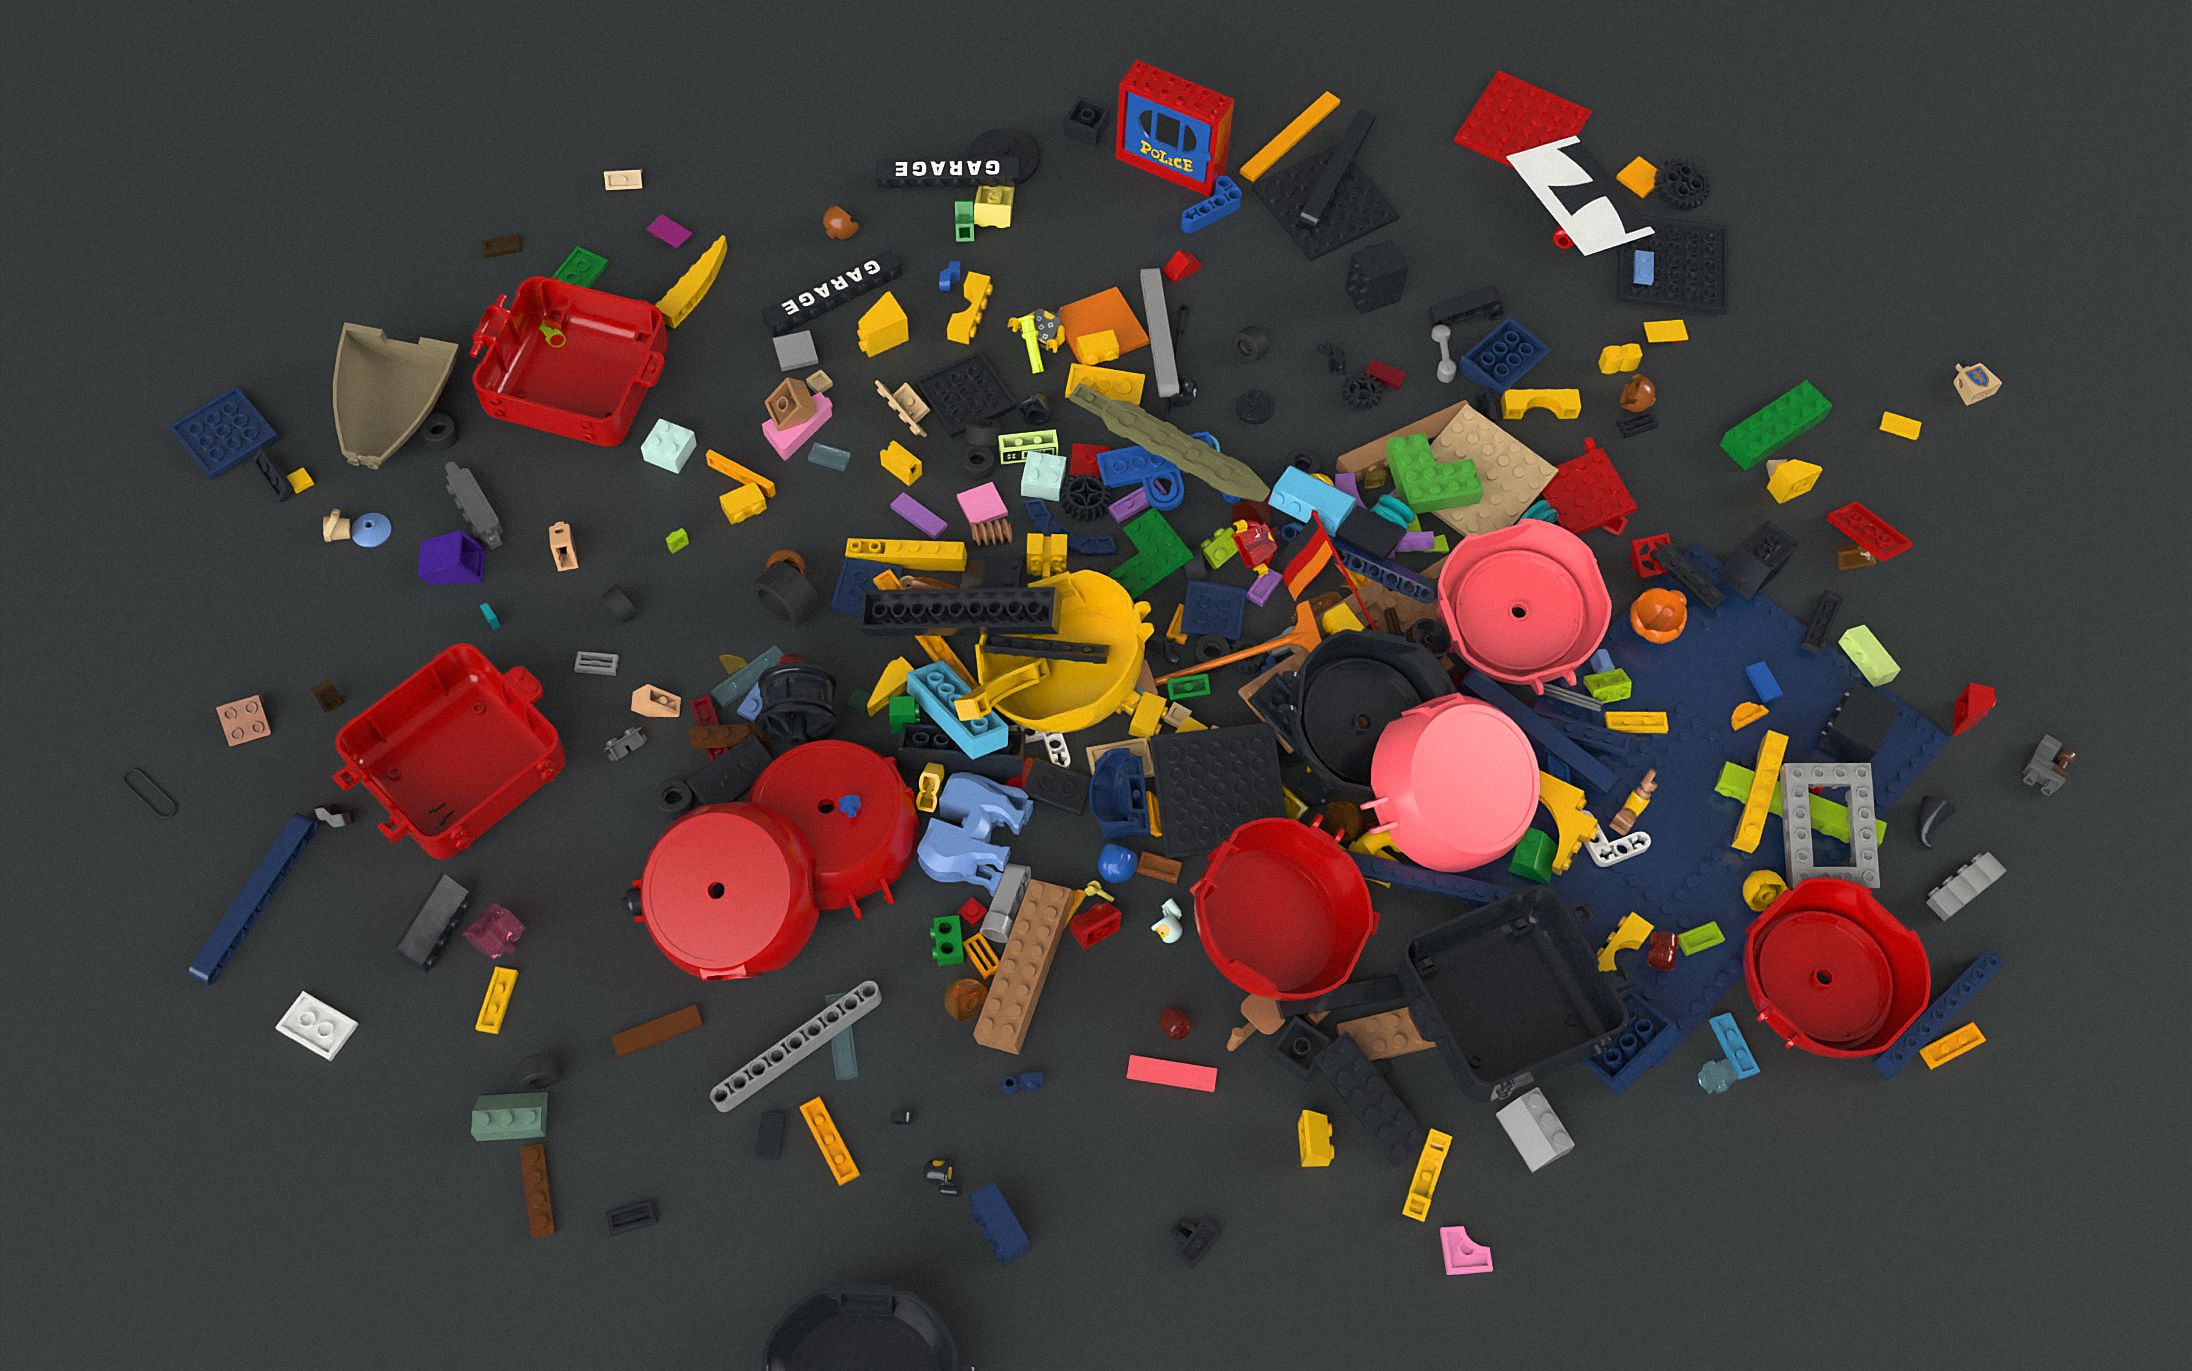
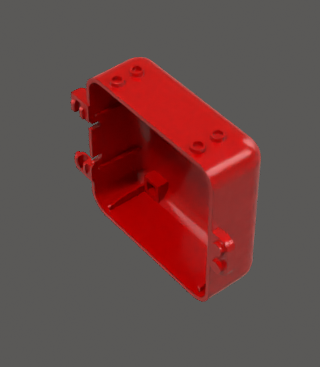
(452, 738)

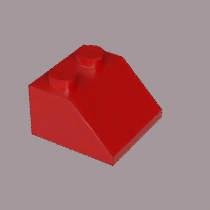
(1972, 707)
(1096, 924)

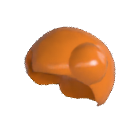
(1659, 615)

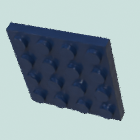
(223, 432)

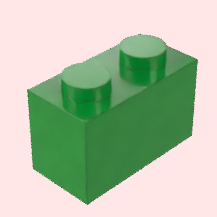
(1188, 688)
(903, 711)

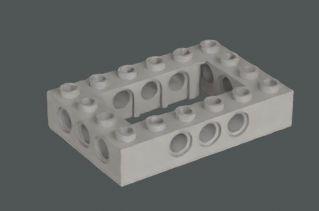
(1794, 784)

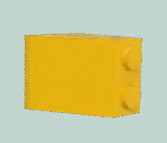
(882, 326)

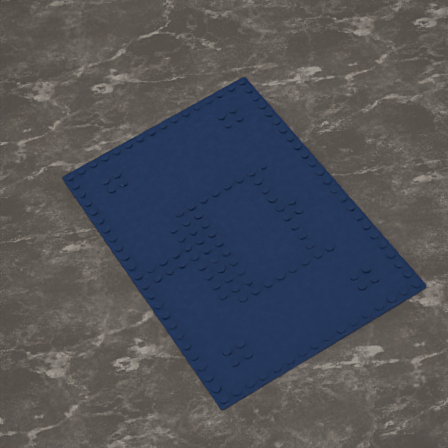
(1690, 867)

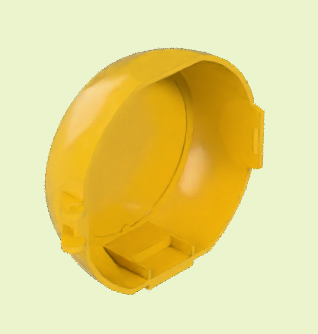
(1078, 692)

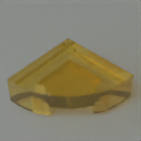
(732, 663)

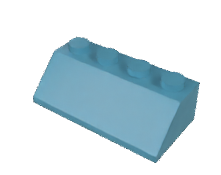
(1302, 493)

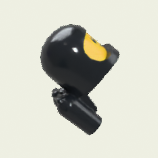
(940, 1174)

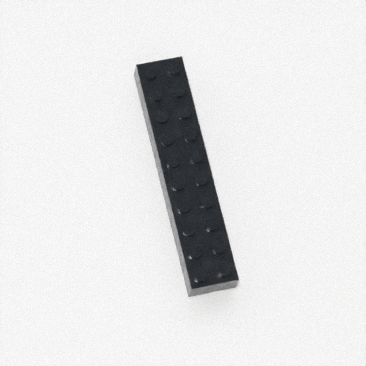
(961, 611)

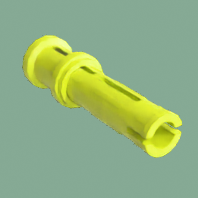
(1029, 335)

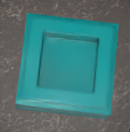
(490, 616)

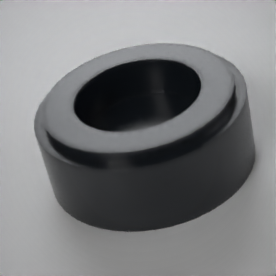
(902, 1118)

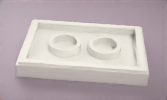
(316, 1026)

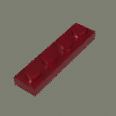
(706, 716)

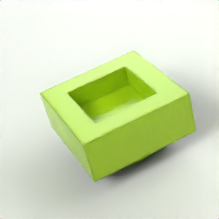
(677, 540)

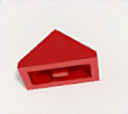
(1181, 265)

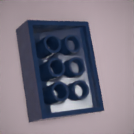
(1503, 356)
(1638, 1046)

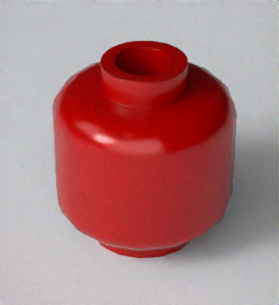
(1562, 239)

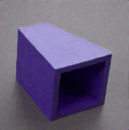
(451, 560)

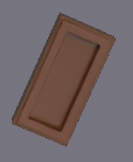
(1159, 867)

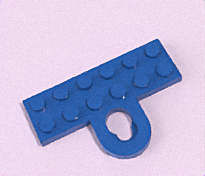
(1137, 465)

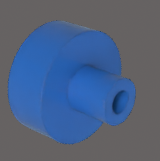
(850, 804)

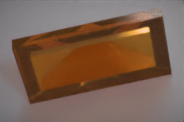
(1854, 556)

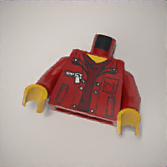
(1255, 544)

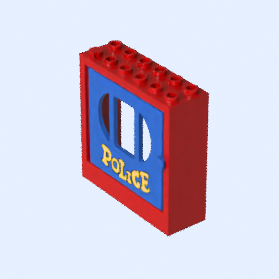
(1182, 100)

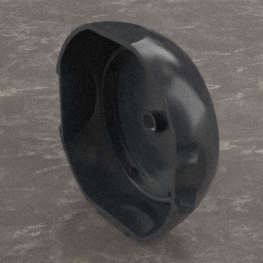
(1352, 678)

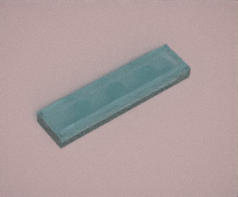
(746, 677)
(843, 1047)

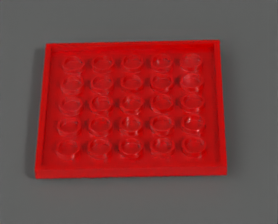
(1518, 118)

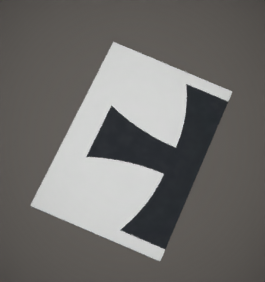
(1580, 195)

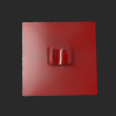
(1084, 459)

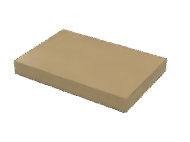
(1137, 747)

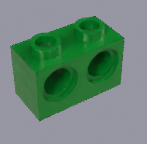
(949, 940)

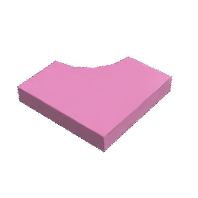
(1463, 1254)

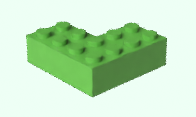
(1426, 485)

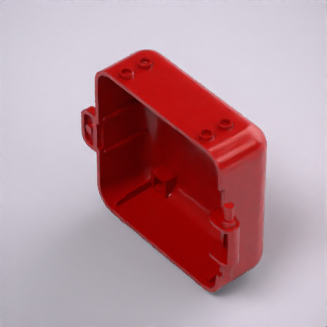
(577, 389)

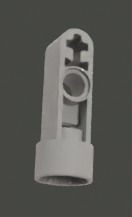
(1006, 903)

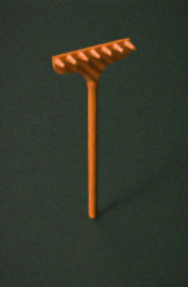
(1305, 634)

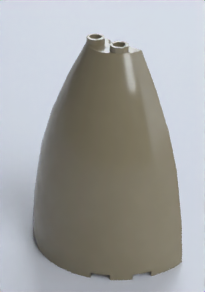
(385, 390)

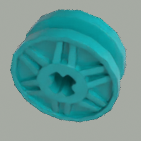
(1394, 511)
(1541, 512)

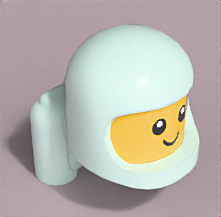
(1169, 926)

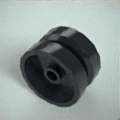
(1430, 635)

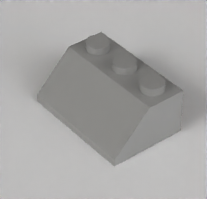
(1535, 1130)

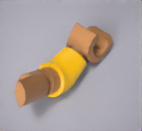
(1634, 804)

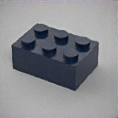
(998, 1225)

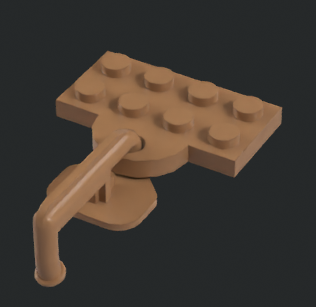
(1265, 1017)

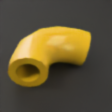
(1374, 842)

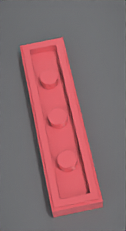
(1172, 1073)

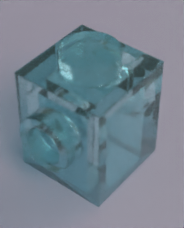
(1717, 1076)

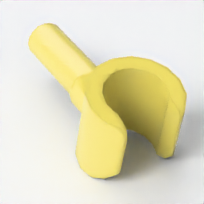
(1095, 887)

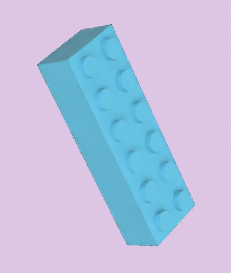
(935, 690)

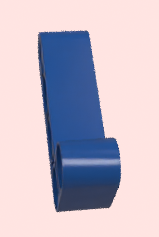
(1226, 201)

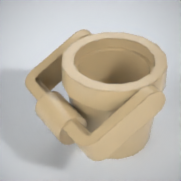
(335, 527)

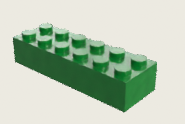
(1775, 425)

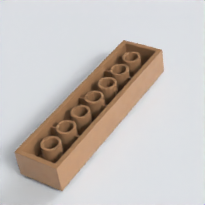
(1024, 967)

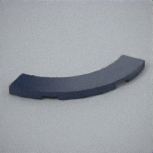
(1076, 543)

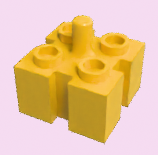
(1046, 554)

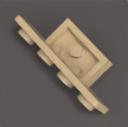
(909, 405)

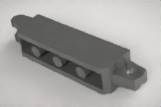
(475, 505)

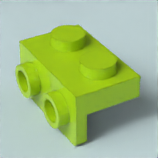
(1219, 548)

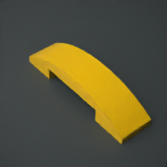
(1426, 1175)

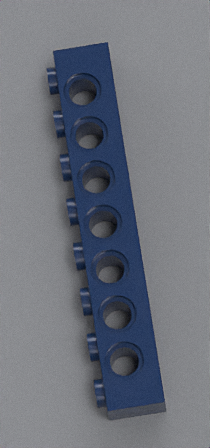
(1939, 1014)

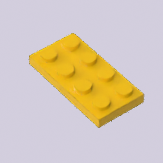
(1108, 382)

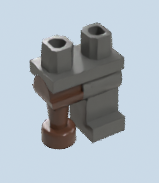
(2043, 770)

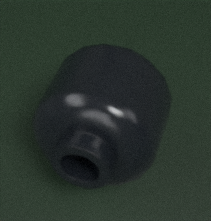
(632, 902)

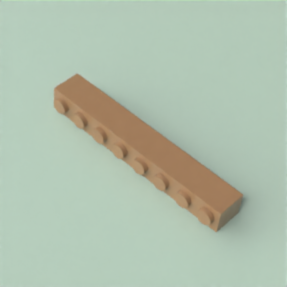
(1372, 455)

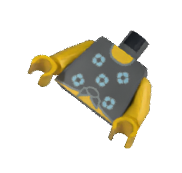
(1049, 327)

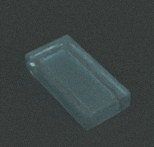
(829, 456)

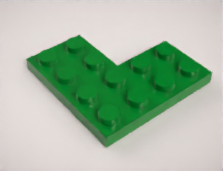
(1158, 554)

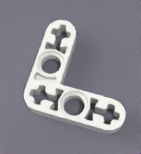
(1052, 752)
(1605, 848)

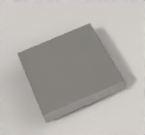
(795, 350)

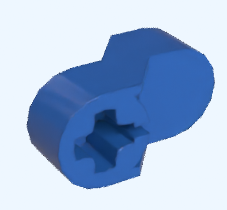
(950, 275)

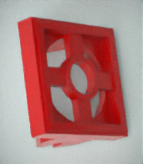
(1637, 559)

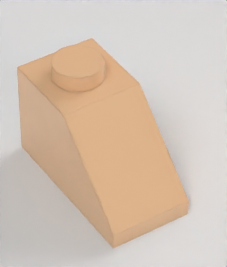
(655, 702)

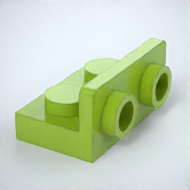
(1609, 685)

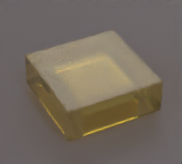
(1374, 479)

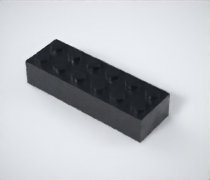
(932, 744)

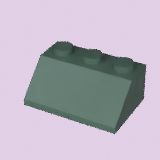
(510, 1116)

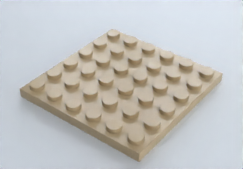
(1506, 468)

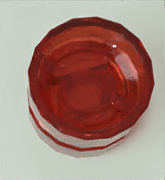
(1663, 951)

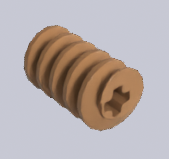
(991, 532)

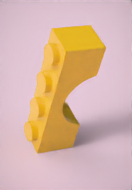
(963, 325)
(1562, 402)
(1630, 935)

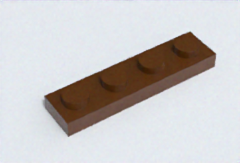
(723, 735)
(537, 1191)

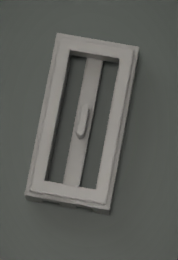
(596, 666)

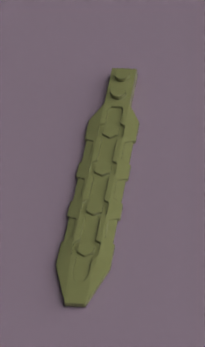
(1173, 445)

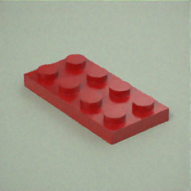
(1869, 531)

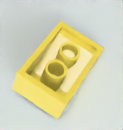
(994, 206)

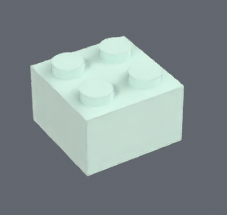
(668, 446)
(1043, 476)

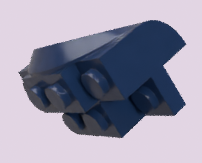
(1119, 803)

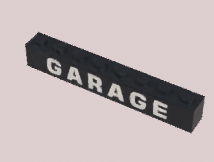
(948, 172)
(831, 293)

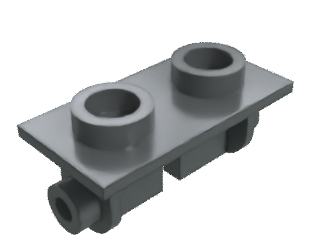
(617, 747)

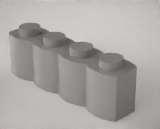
(1965, 886)

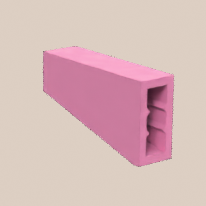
(790, 440)

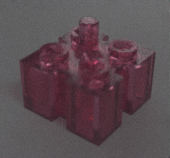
(494, 931)

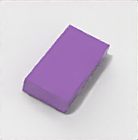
(1264, 587)

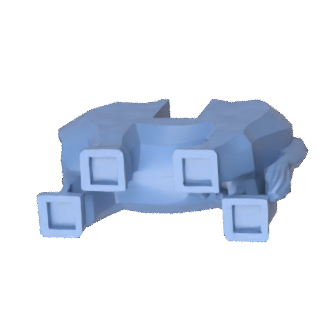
(979, 806)

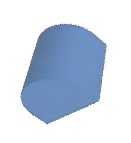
(1601, 661)

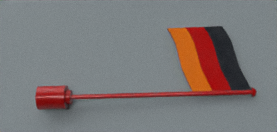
(1307, 558)

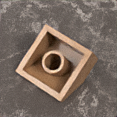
(790, 404)

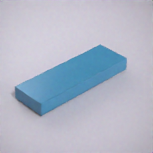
(1734, 1045)

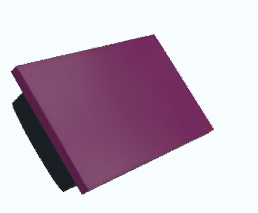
(669, 231)

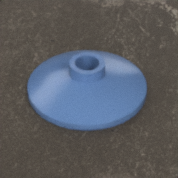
(373, 536)

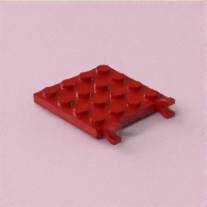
(1588, 492)

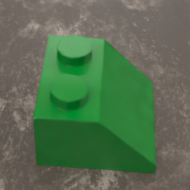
(1534, 856)

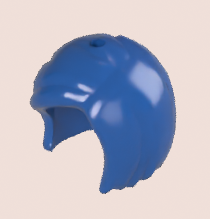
(1117, 863)

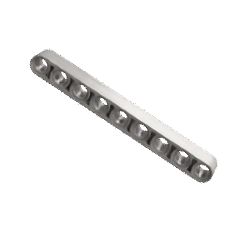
(1159, 332)
(790, 1055)

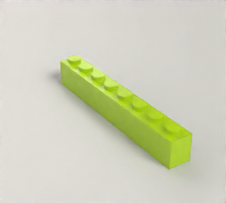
(1824, 814)

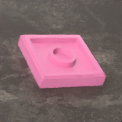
(982, 504)

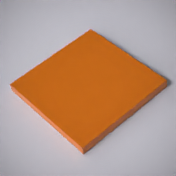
(1099, 314)

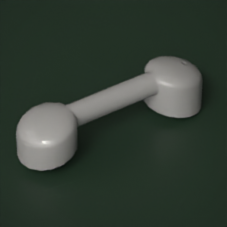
(1447, 367)

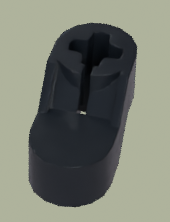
(333, 815)

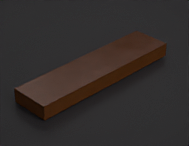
(657, 1031)

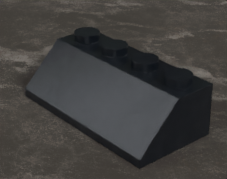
(433, 923)

